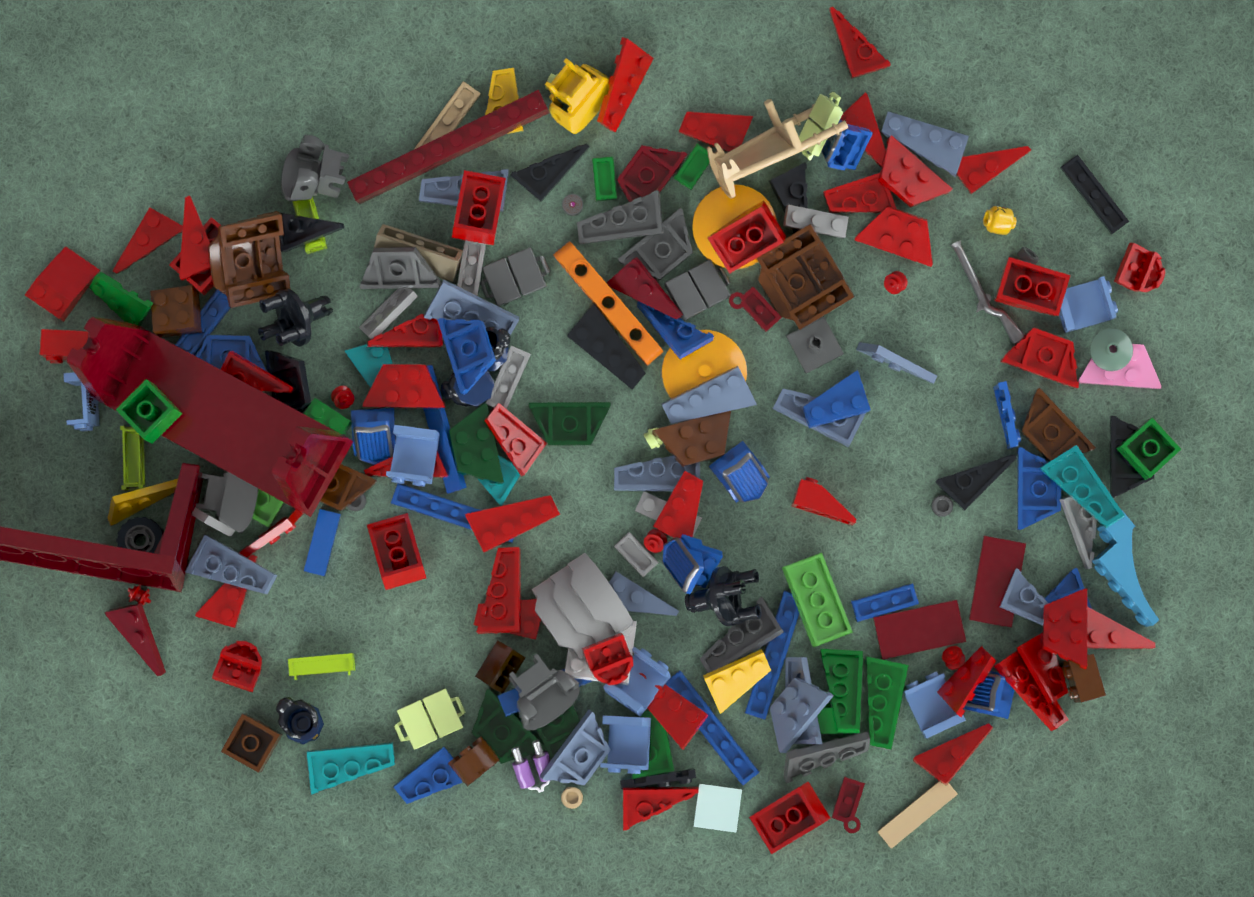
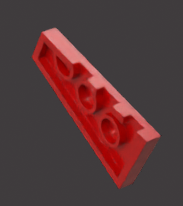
(506, 522)
(1023, 683)
(676, 714)

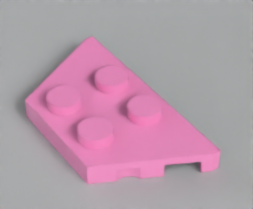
(1136, 373)

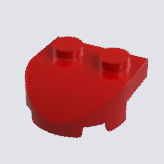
(1140, 269)
(609, 659)
(239, 666)

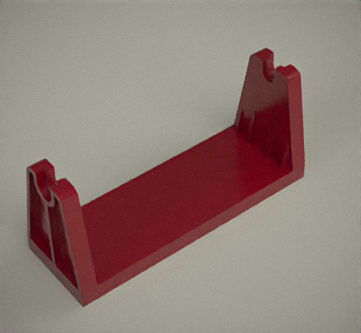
(221, 415)
(159, 570)

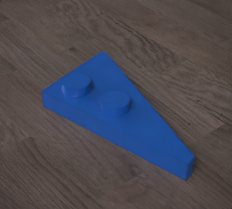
(679, 335)

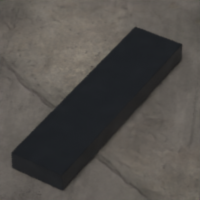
(1094, 194)

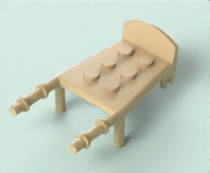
(765, 148)

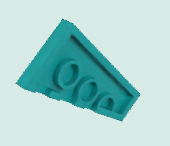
(1080, 481)
(343, 764)

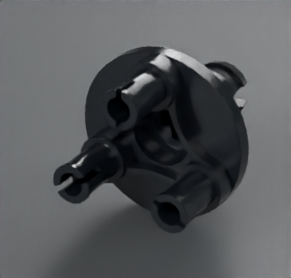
(293, 317)
(725, 596)

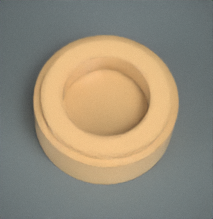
(572, 797)

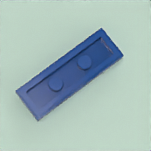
(322, 542)
(884, 602)

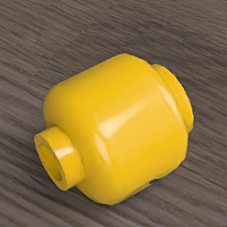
(999, 220)

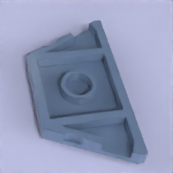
(796, 710)
(579, 753)

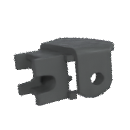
(307, 175)
(231, 499)
(543, 694)

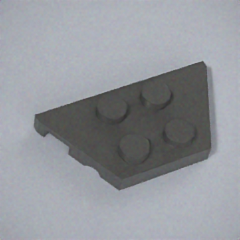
(662, 251)
(398, 269)

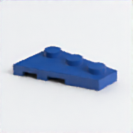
(838, 402)
(1007, 414)
(428, 777)

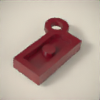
(757, 308)
(848, 802)

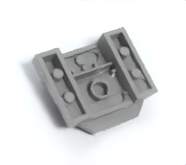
(580, 606)

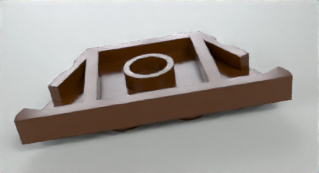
(1051, 429)
(696, 438)
(346, 487)

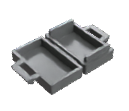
(506, 280)
(698, 289)

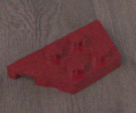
(649, 171)

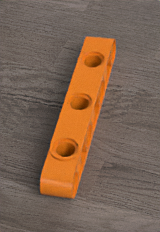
(619, 314)

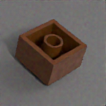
(176, 311)
(1084, 683)
(251, 743)

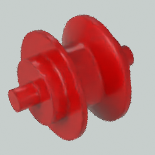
(895, 282)
(342, 397)
(655, 540)
(139, 595)
(953, 657)

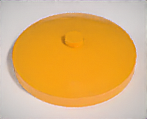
(718, 210)
(701, 365)

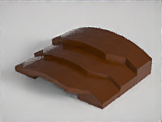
(248, 259)
(803, 278)

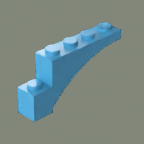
(1118, 568)

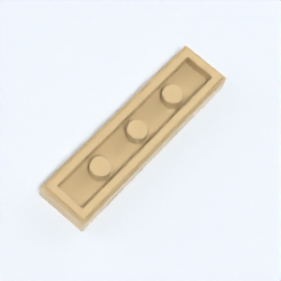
(452, 113)
(916, 813)

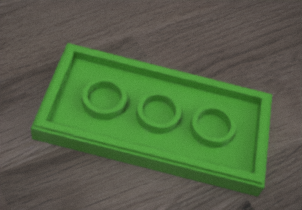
(817, 600)

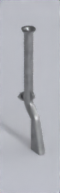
(1010, 326)

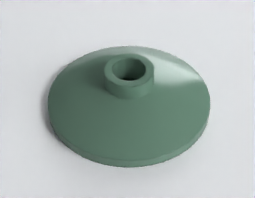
(1101, 354)

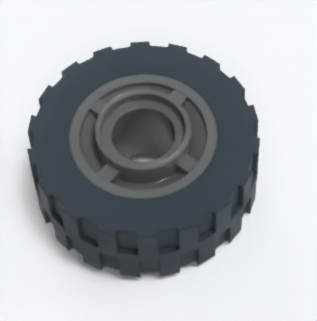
(139, 527)

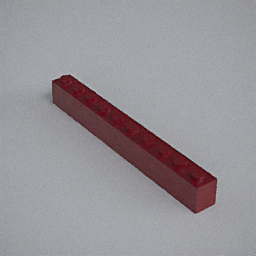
(448, 147)

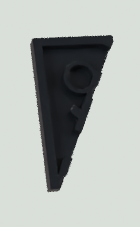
(543, 176)
(791, 188)
(303, 230)
(970, 484)
(662, 780)

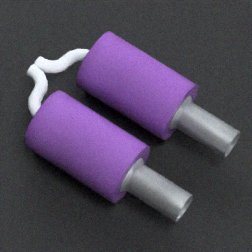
(523, 770)

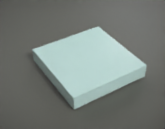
(717, 808)

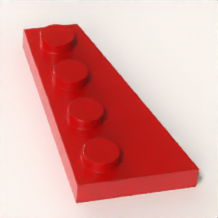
(628, 75)
(502, 602)

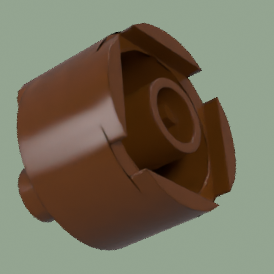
(474, 761)

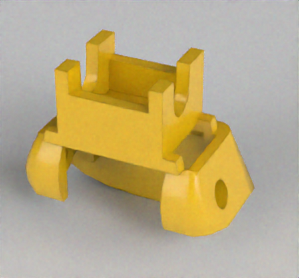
(581, 90)

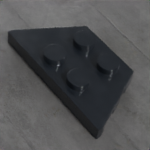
(293, 373)
(1122, 474)

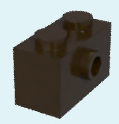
(498, 666)

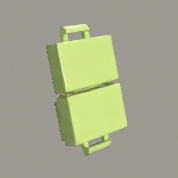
(824, 115)
(421, 722)

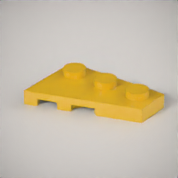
(502, 91)
(736, 678)

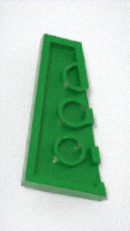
(844, 681)
(885, 693)

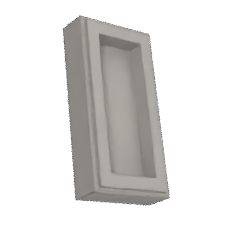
(213, 522)
(636, 554)

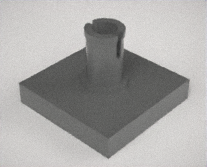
(814, 345)

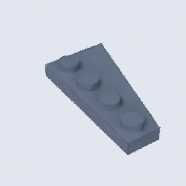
(932, 142)
(447, 189)
(456, 303)
(712, 397)
(792, 403)
(653, 475)
(226, 565)
(798, 668)

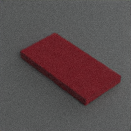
(994, 572)
(919, 629)

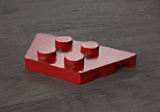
(909, 176)
(899, 234)
(1045, 356)
(404, 388)
(1067, 627)

